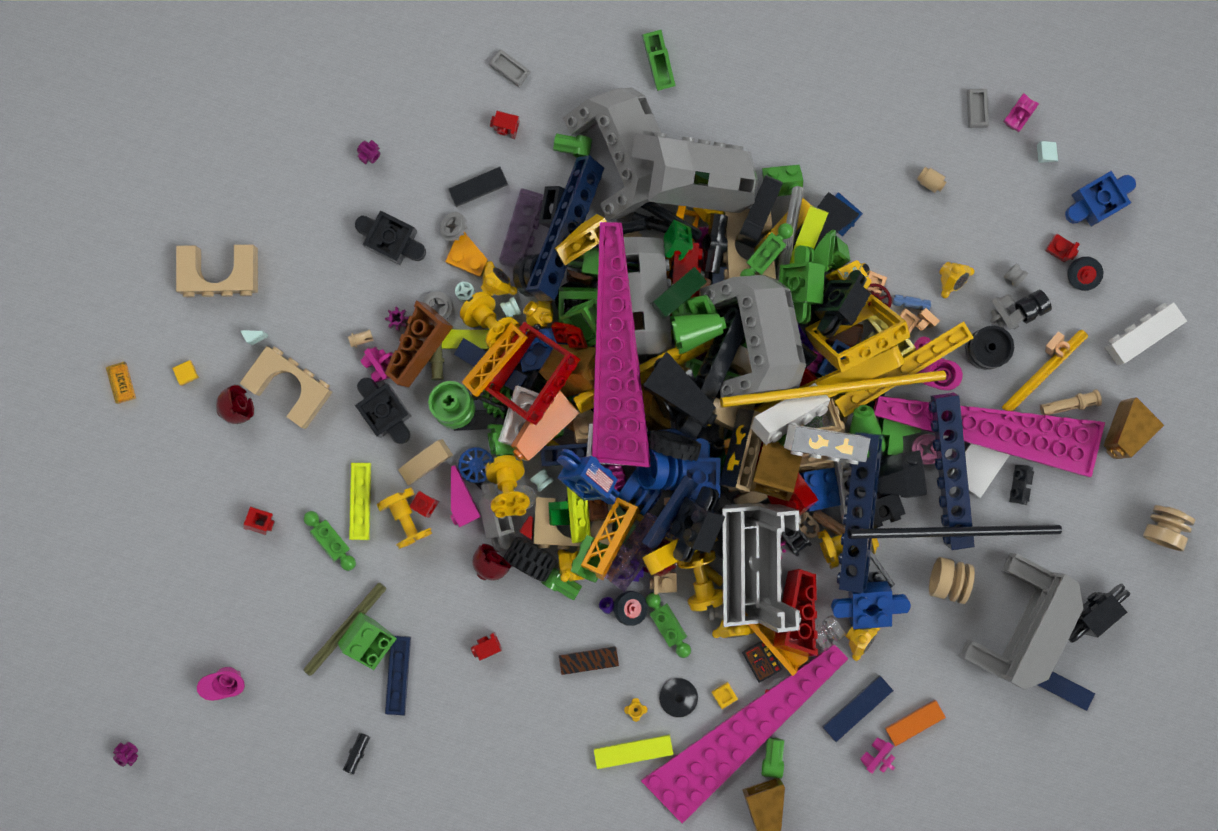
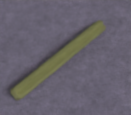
(332, 643)

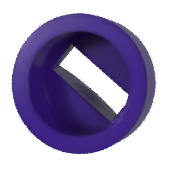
(602, 605)

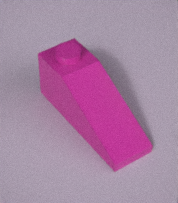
(462, 504)

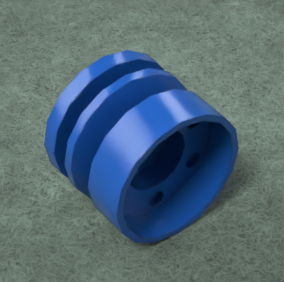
(663, 473)
(634, 490)

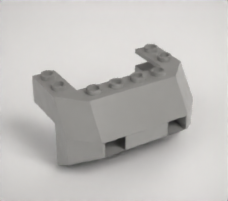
(619, 117)
(731, 170)
(644, 289)
(769, 333)
(754, 566)
(1040, 631)

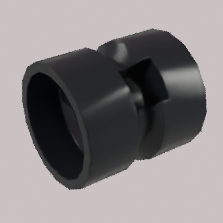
(1034, 305)

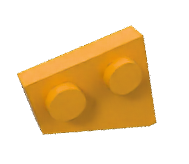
(467, 256)

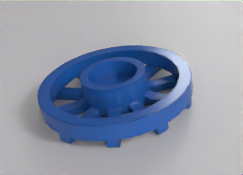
(476, 464)

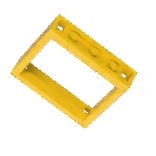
(896, 333)

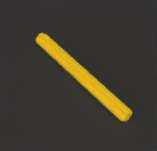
(1044, 372)

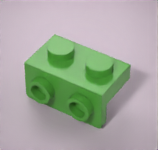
(789, 175)
(594, 561)

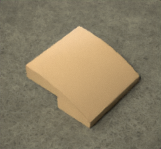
(810, 464)

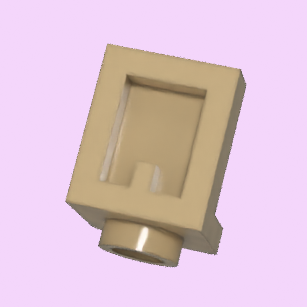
(664, 583)

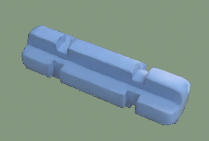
(911, 302)

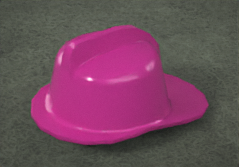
(953, 374)
(220, 685)

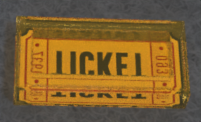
(121, 382)

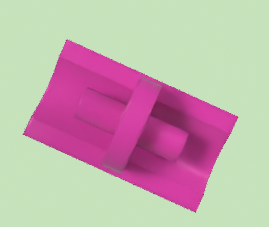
(1020, 113)
(379, 360)
(872, 763)

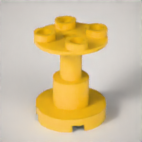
(481, 313)
(505, 473)
(401, 511)
(832, 547)
(704, 590)

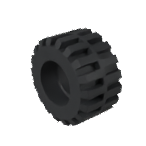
(530, 559)

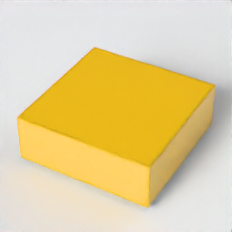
(185, 373)
(724, 695)

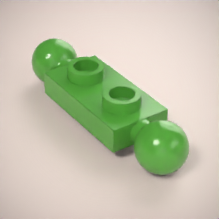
(768, 251)
(329, 540)
(668, 625)

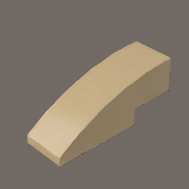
(425, 461)

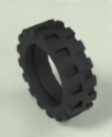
(674, 445)

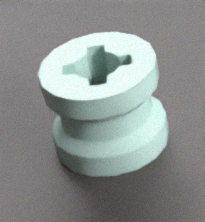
(464, 288)
(510, 308)
(541, 480)

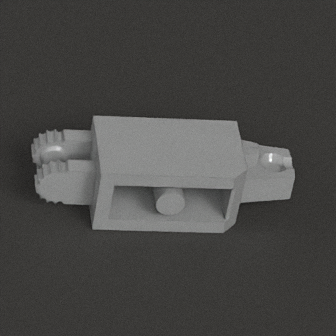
(495, 528)

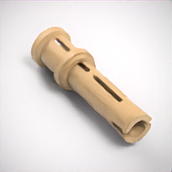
(1079, 402)

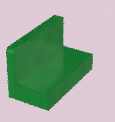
(559, 513)

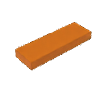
(915, 722)

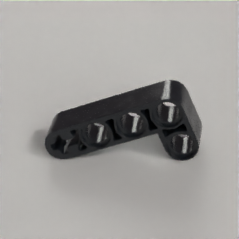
(759, 211)

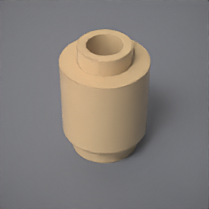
(931, 179)

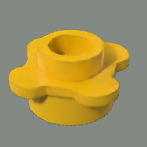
(630, 709)

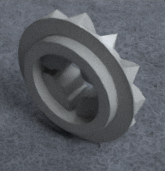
(449, 222)
(442, 299)

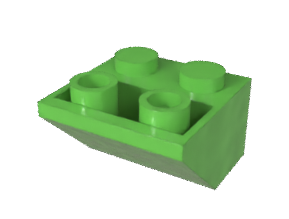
(366, 641)

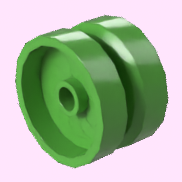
(451, 404)

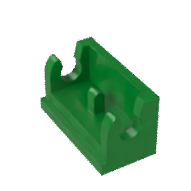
(678, 238)

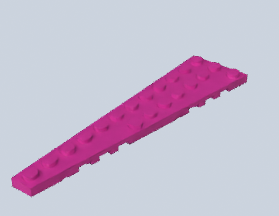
(618, 397)
(1043, 439)
(706, 764)

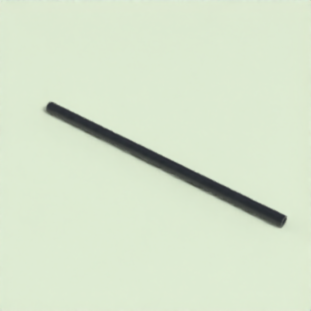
(953, 531)

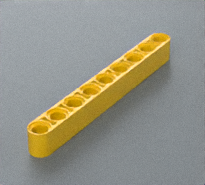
(866, 370)

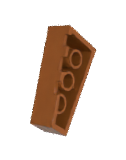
(418, 344)

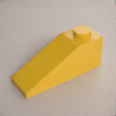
(580, 240)

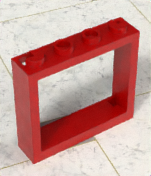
(550, 389)

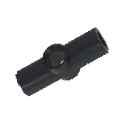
(715, 243)

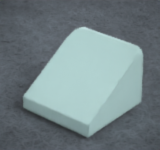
(1047, 152)
(253, 337)

